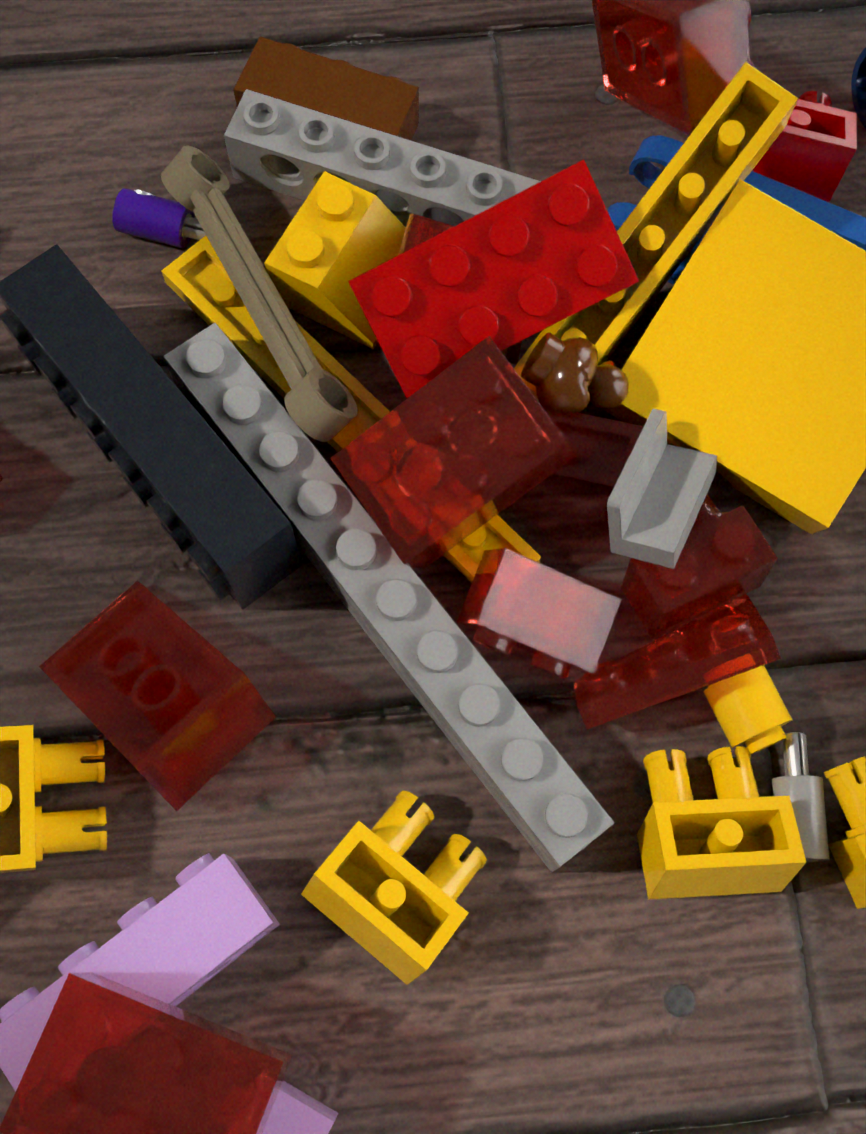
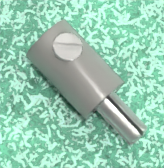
(806, 797)

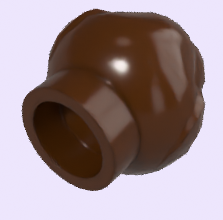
(569, 376)

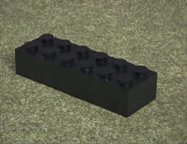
(148, 429)

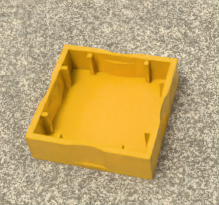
(763, 358)

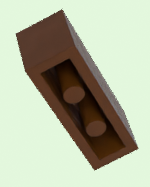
(331, 87)

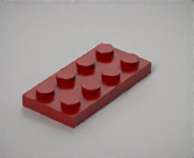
(495, 277)

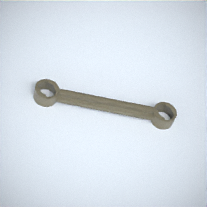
(316, 397)

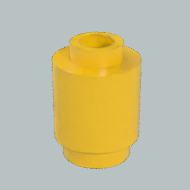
(749, 709)

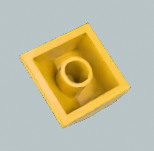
(327, 244)

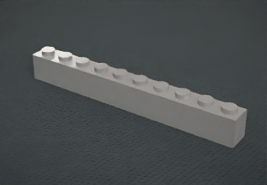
(391, 603)

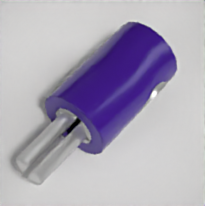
(155, 218)

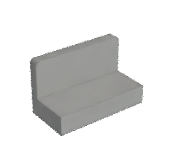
(658, 496)

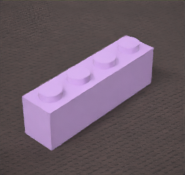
(160, 951)

